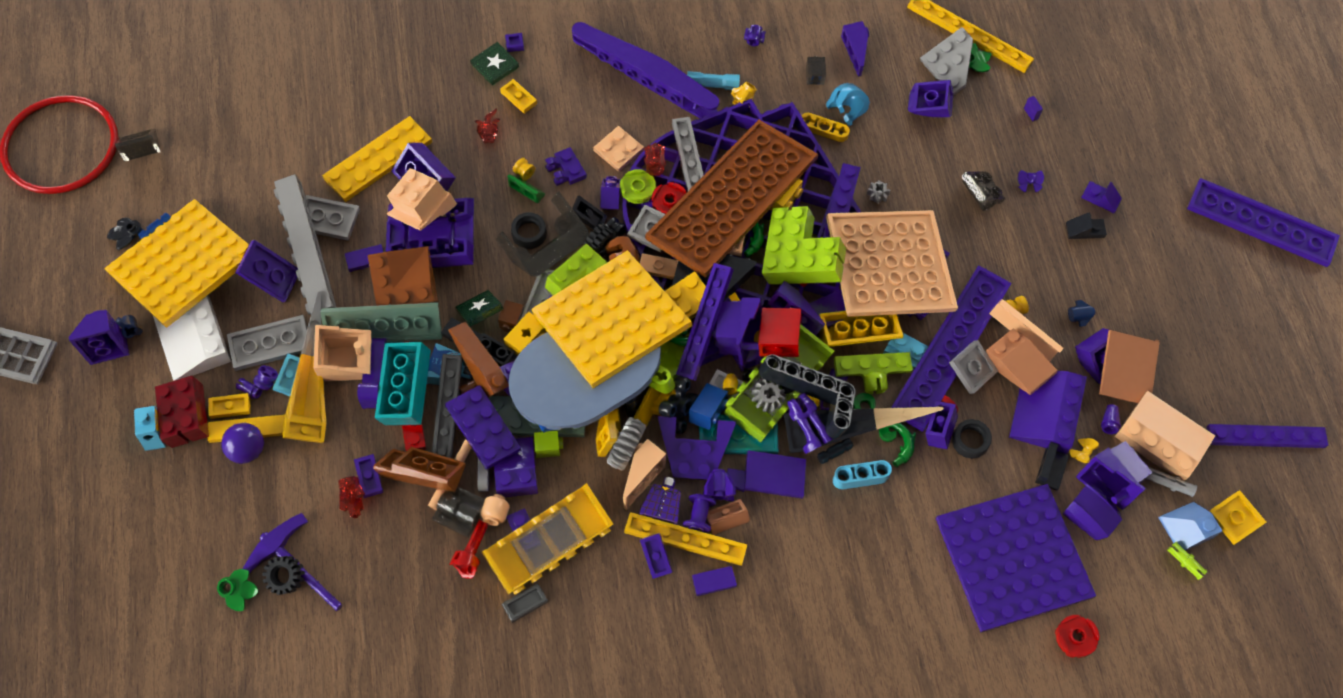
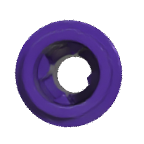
(1111, 420)

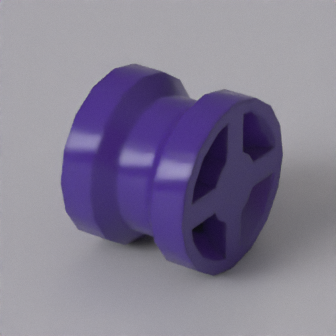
(265, 377)

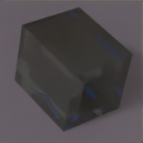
(815, 70)

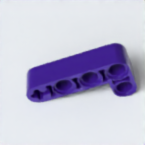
(368, 389)

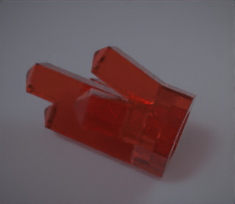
(655, 159)
(350, 496)

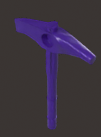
(273, 545)

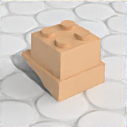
(419, 200)
(342, 353)

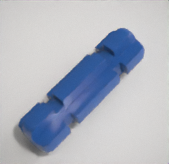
(151, 228)

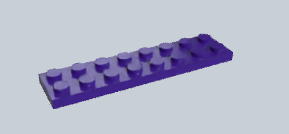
(1263, 222)

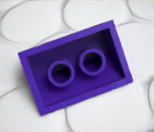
(421, 159)
(99, 338)

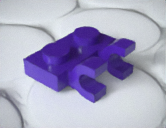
(570, 166)

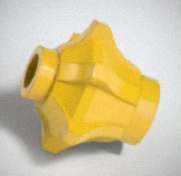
(743, 93)

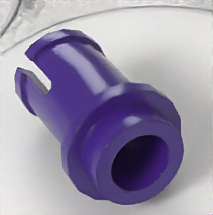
(252, 389)

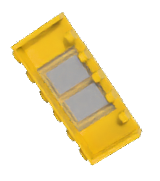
(548, 539)

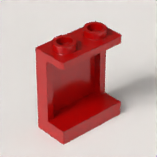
(780, 332)

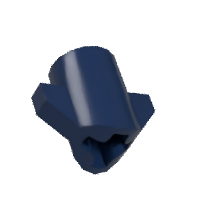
(1081, 312)
(129, 326)

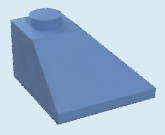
(1190, 525)

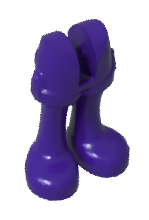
(801, 417)

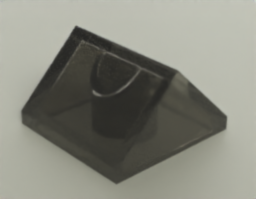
(138, 145)

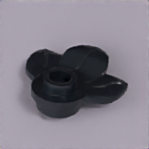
(124, 232)

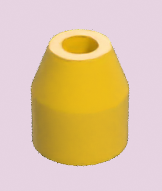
(730, 384)

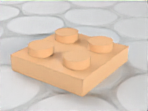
(618, 148)

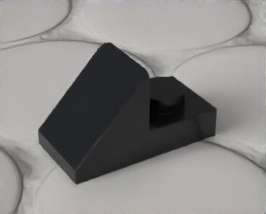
(588, 213)
(1084, 227)

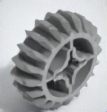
(626, 443)

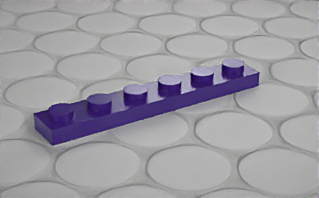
(844, 191)
(705, 321)
(1268, 436)

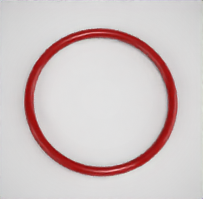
(68, 187)

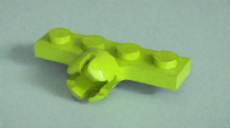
(873, 368)

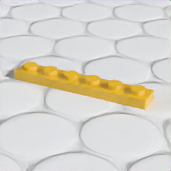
(687, 538)

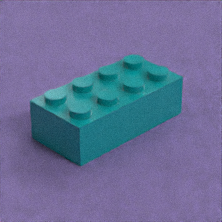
(403, 383)

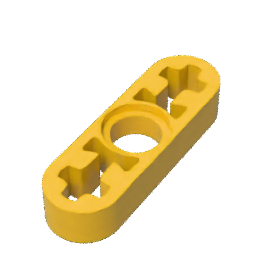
(830, 123)

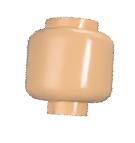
(495, 510)

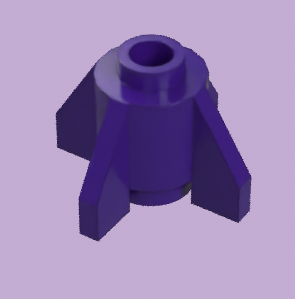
(720, 486)

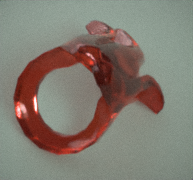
(488, 130)

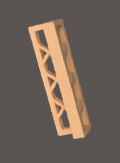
(1013, 319)

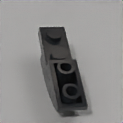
(498, 351)

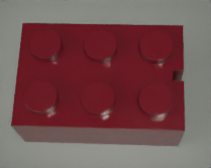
(181, 410)

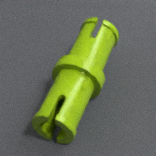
(1187, 560)

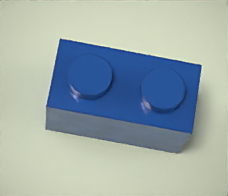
(708, 406)

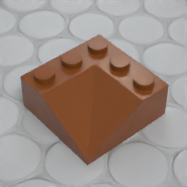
(403, 277)

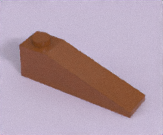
(478, 360)

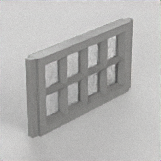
(24, 355)

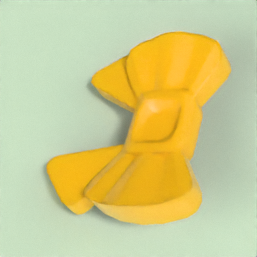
(1088, 446)

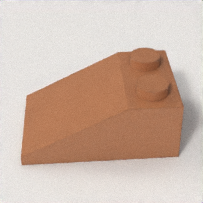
(1021, 361)

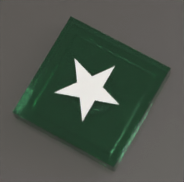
(494, 63)
(479, 308)

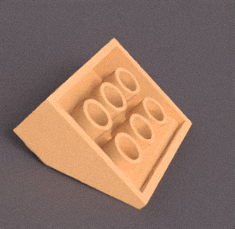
(1165, 436)

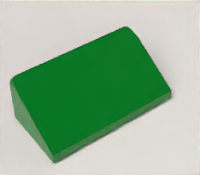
(525, 188)

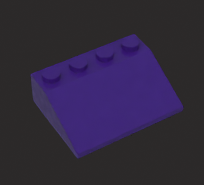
(1050, 412)

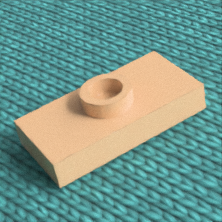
(659, 266)

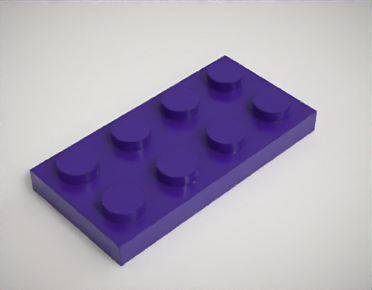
(482, 427)

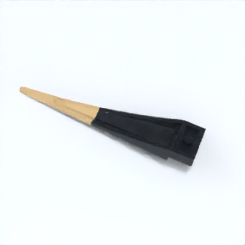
(861, 422)

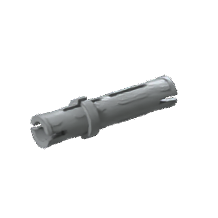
(1173, 483)

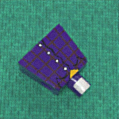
(662, 502)

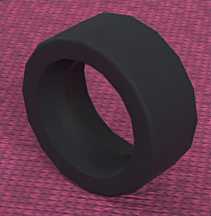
(524, 218)
(977, 426)

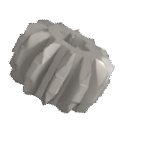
(760, 397)

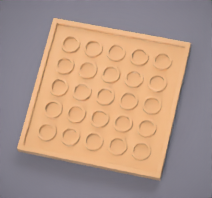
(892, 263)

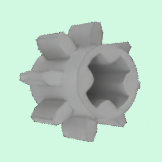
(878, 192)

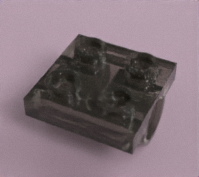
(983, 189)
(459, 511)

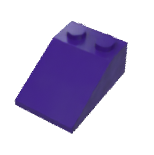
(517, 473)

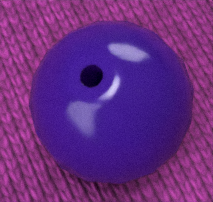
(242, 443)

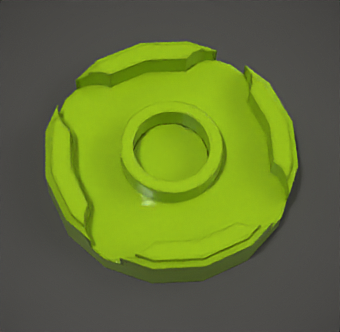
(637, 186)

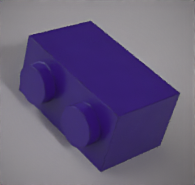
(941, 425)

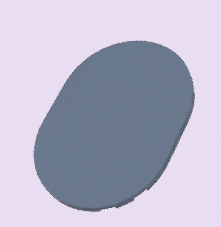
(557, 396)

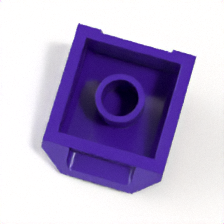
(932, 99)
(1093, 512)

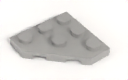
(951, 59)

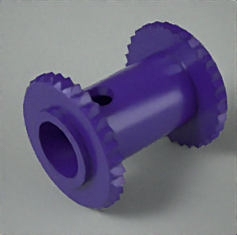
(699, 512)

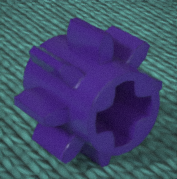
(754, 35)

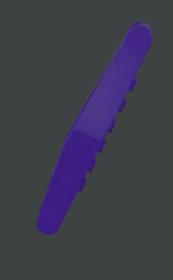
(647, 70)

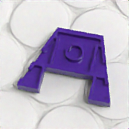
(694, 457)

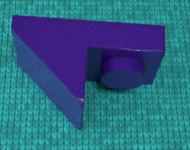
(1102, 197)

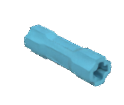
(725, 81)

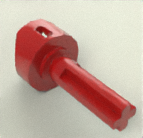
(466, 560)

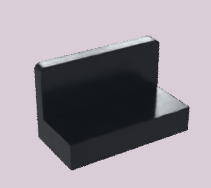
(1052, 467)

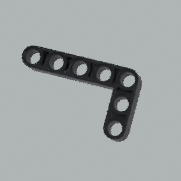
(814, 384)

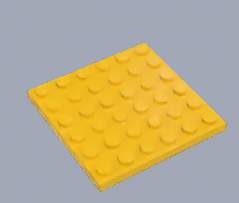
(179, 262)
(611, 318)

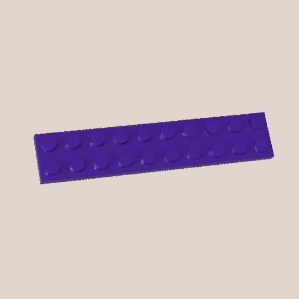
(960, 328)

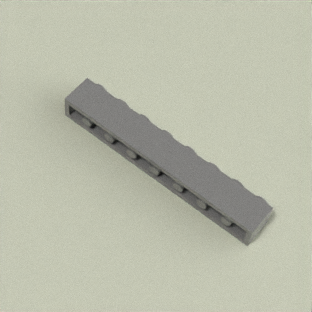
(303, 242)

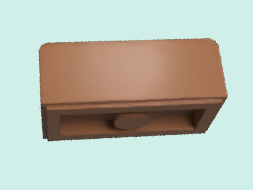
(727, 516)

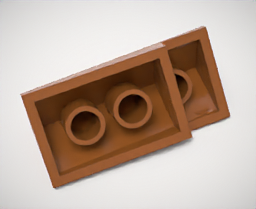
(421, 468)

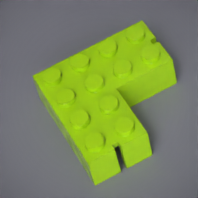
(795, 255)

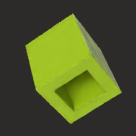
(547, 444)

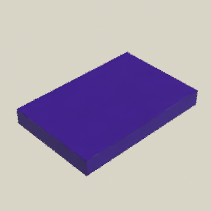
(267, 271)
(775, 474)

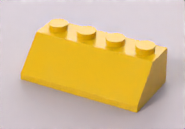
(858, 328)

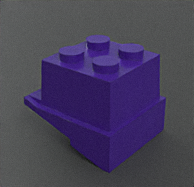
(737, 326)
(1117, 474)

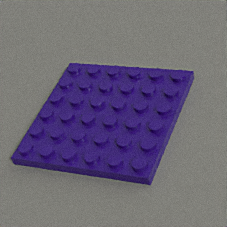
(1014, 557)

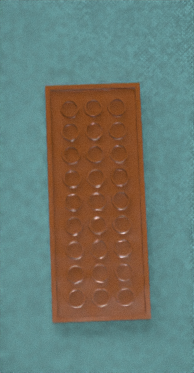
(731, 197)

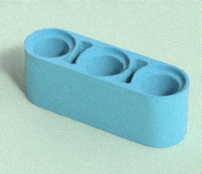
(868, 468)

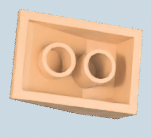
(645, 467)

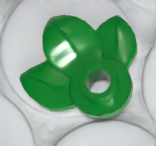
(979, 59)
(240, 589)

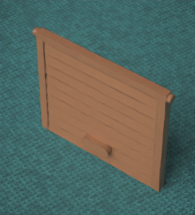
(1128, 367)

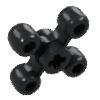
(679, 404)

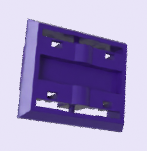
(440, 235)

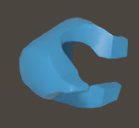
(852, 96)

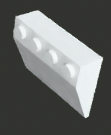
(194, 341)

